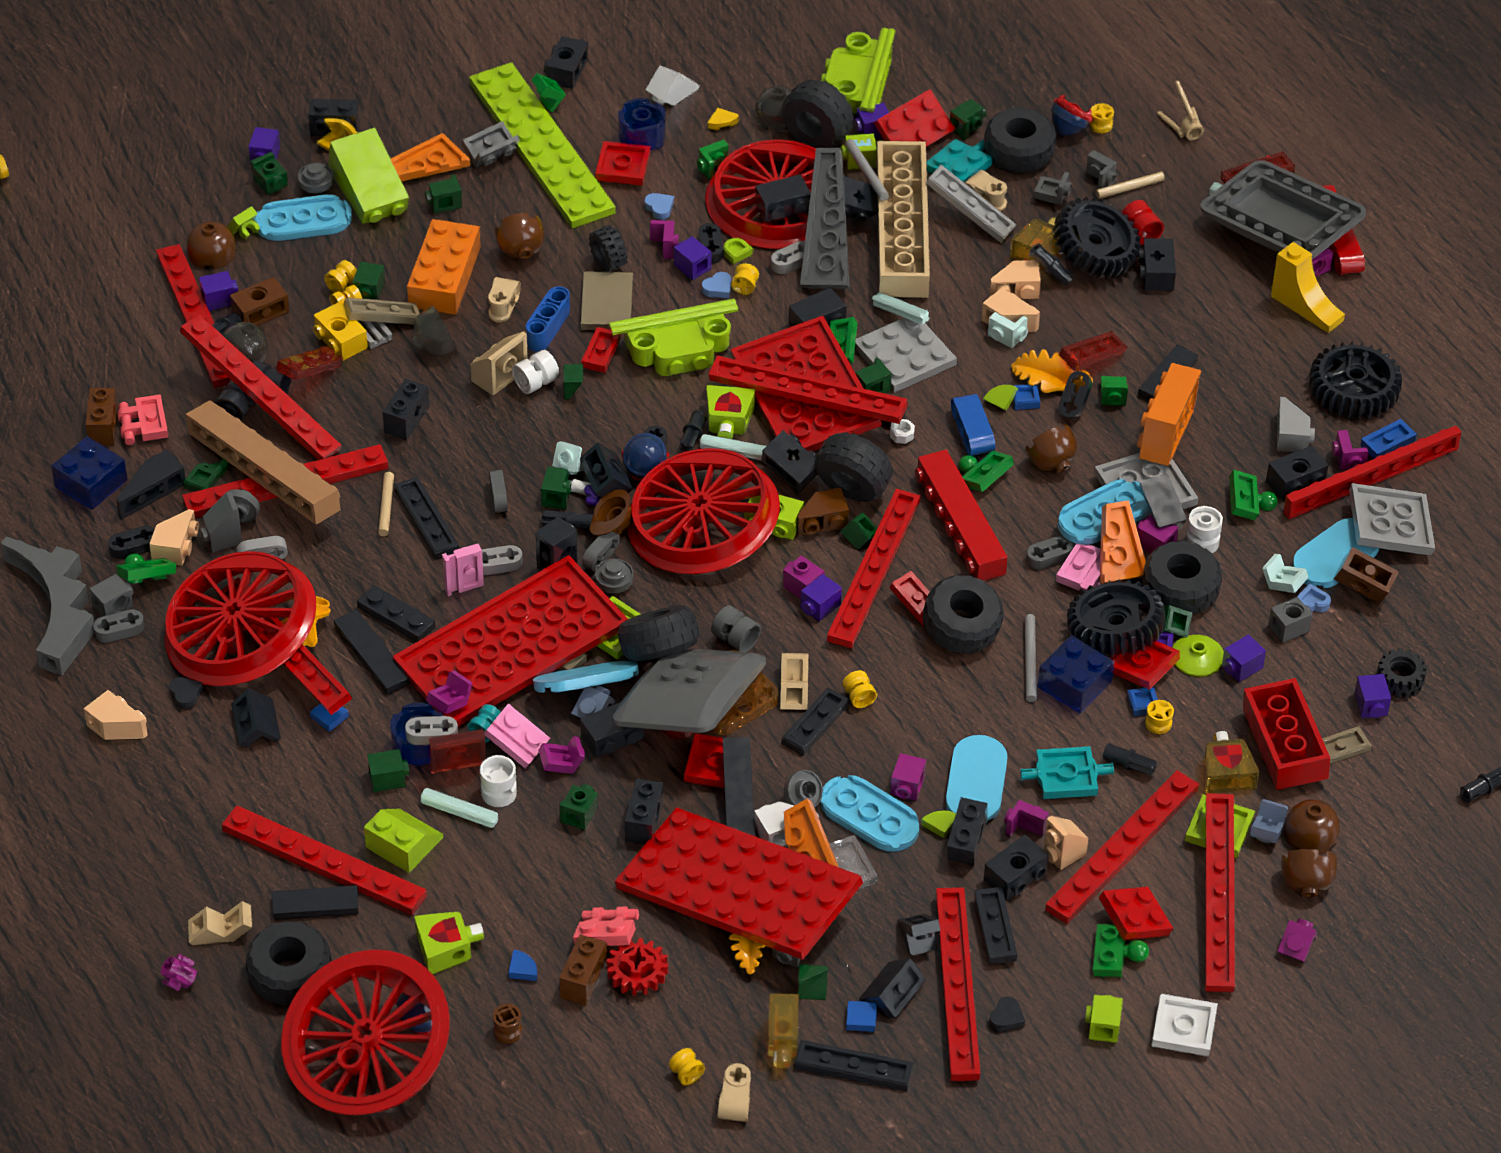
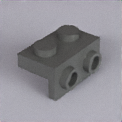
(489, 144)

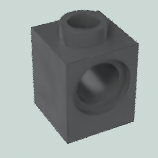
(111, 596)
(1290, 619)

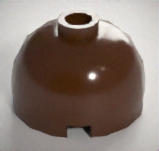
(520, 235)
(211, 245)
(1053, 450)
(1312, 826)
(1308, 871)

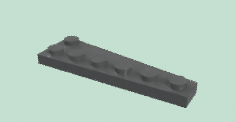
(826, 234)

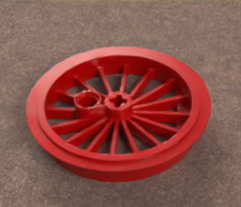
(743, 227)
(699, 509)
(236, 616)
(386, 969)

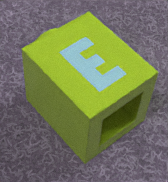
(867, 146)

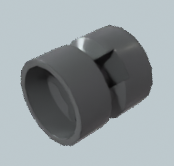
(736, 629)

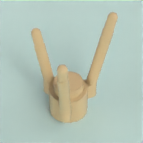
(1190, 124)

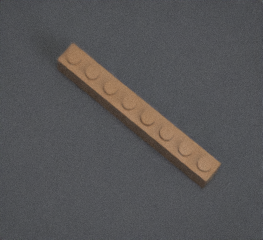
(263, 462)

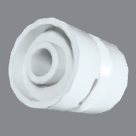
(538, 370)
(1205, 527)
(498, 781)

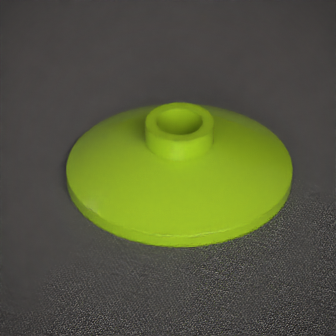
(1198, 655)

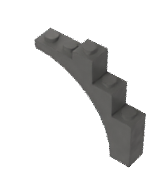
(56, 574)

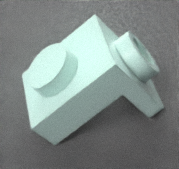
(1006, 330)
(568, 457)
(1283, 577)

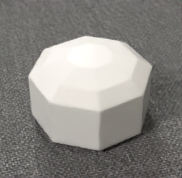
(902, 432)

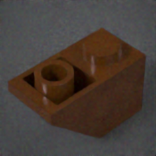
(823, 512)

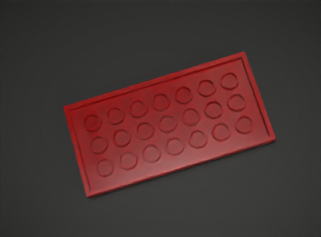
(515, 637)
(739, 883)

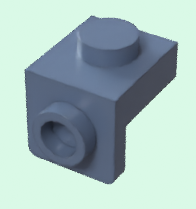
(592, 701)
(1269, 821)

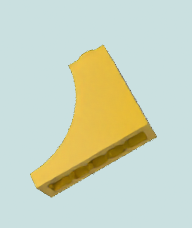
(1299, 290)

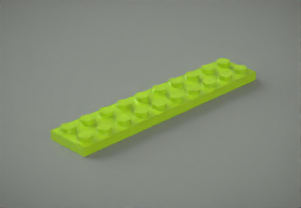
(543, 145)

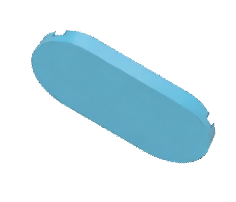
(303, 217)
(1081, 518)
(1326, 551)
(586, 676)
(977, 773)
(870, 813)

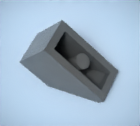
(222, 524)

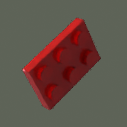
(916, 121)

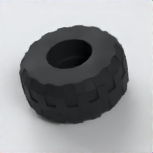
(817, 114)
(1020, 140)
(854, 466)
(1187, 561)
(658, 633)
(961, 633)
(279, 944)

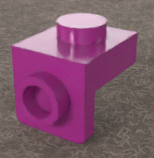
(664, 232)
(1347, 456)
(452, 695)
(561, 757)
(1027, 817)
(1297, 939)

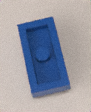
(1388, 438)

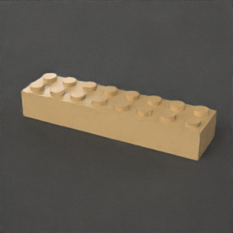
(903, 219)

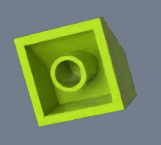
(400, 838)

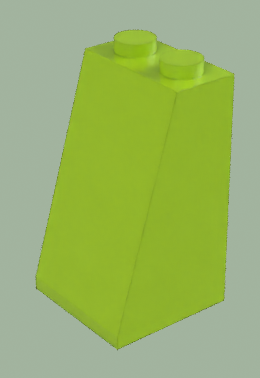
(367, 176)

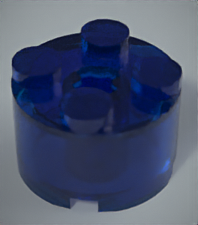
(642, 123)
(413, 753)

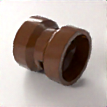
(507, 1023)

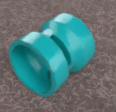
(485, 718)

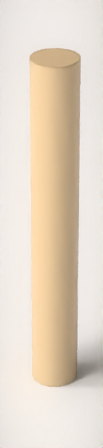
(1130, 185)
(386, 501)

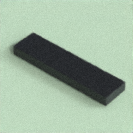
(426, 517)
(371, 651)
(738, 784)
(853, 1065)

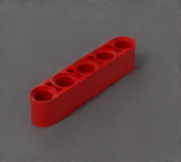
(1346, 251)

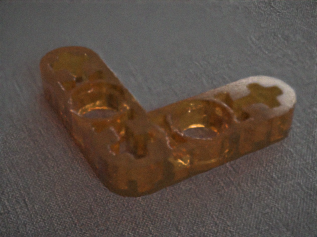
(751, 697)

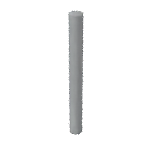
(867, 170)
(1030, 658)

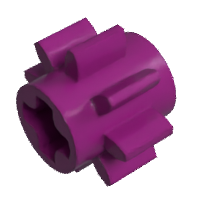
(178, 972)

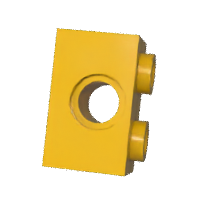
(339, 332)

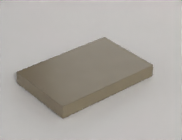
(606, 299)

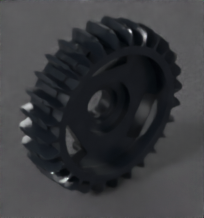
(1107, 226)
(1351, 395)
(1095, 609)

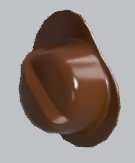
(612, 513)

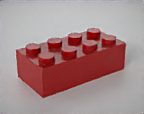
(1286, 734)

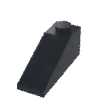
(152, 481)

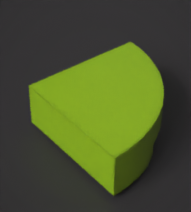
(1001, 396)
(939, 822)

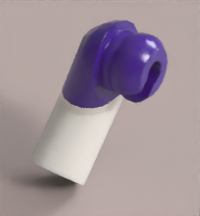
(586, 489)

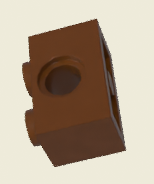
(260, 302)
(102, 415)
(1366, 575)
(583, 970)

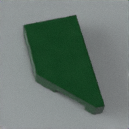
(205, 475)

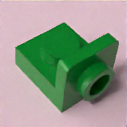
(549, 91)
(711, 157)
(1113, 390)

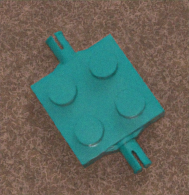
(960, 159)
(1067, 772)

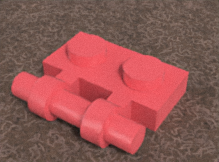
(151, 419)
(610, 926)

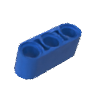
(548, 318)
(972, 424)

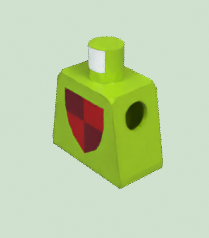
(729, 410)
(445, 939)

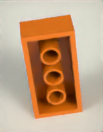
(444, 266)
(1168, 414)

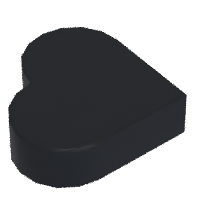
(185, 691)
(1007, 1015)

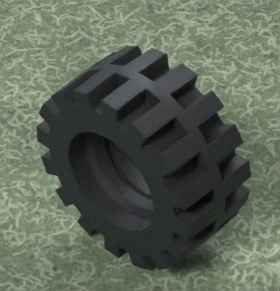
(608, 248)
(1406, 662)

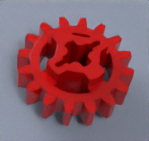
(650, 971)

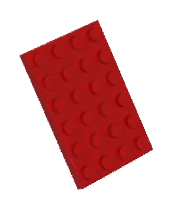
(812, 352)

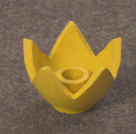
(339, 129)

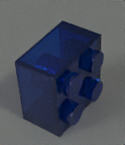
(89, 473)
(1075, 674)

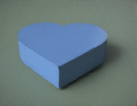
(659, 205)
(717, 286)
(1315, 598)

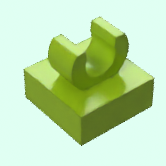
(242, 221)

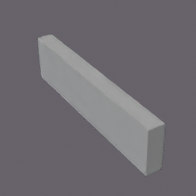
(970, 203)

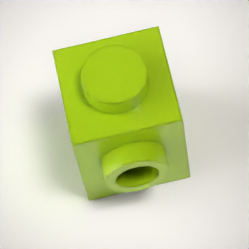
(1104, 1018)

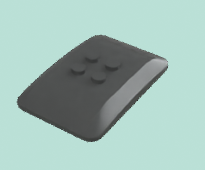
(1282, 209)
(688, 690)

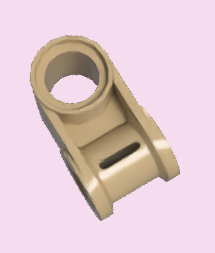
(989, 188)
(503, 298)
(735, 1093)

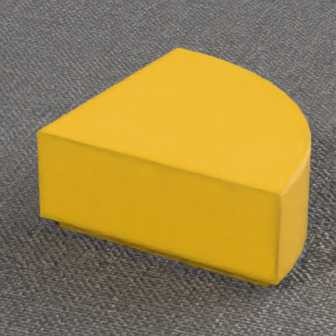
(722, 118)

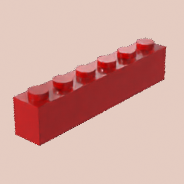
(961, 515)

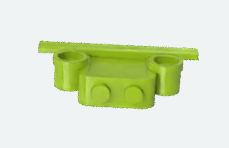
(861, 69)
(678, 338)

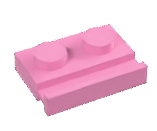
(1081, 567)
(463, 569)
(516, 735)

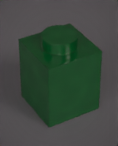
(370, 280)
(387, 770)

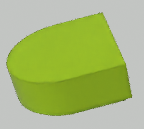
(737, 250)

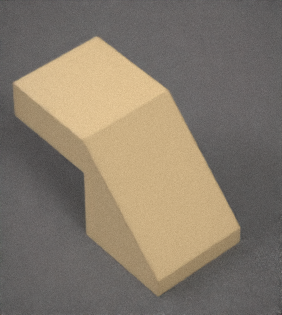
(794, 681)
(213, 927)

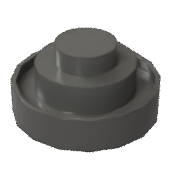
(315, 178)
(247, 505)
(614, 576)
(802, 786)

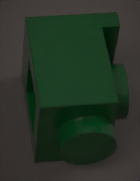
(967, 118)
(269, 173)
(444, 195)
(875, 377)
(555, 488)
(581, 801)

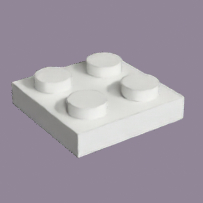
(1184, 1025)

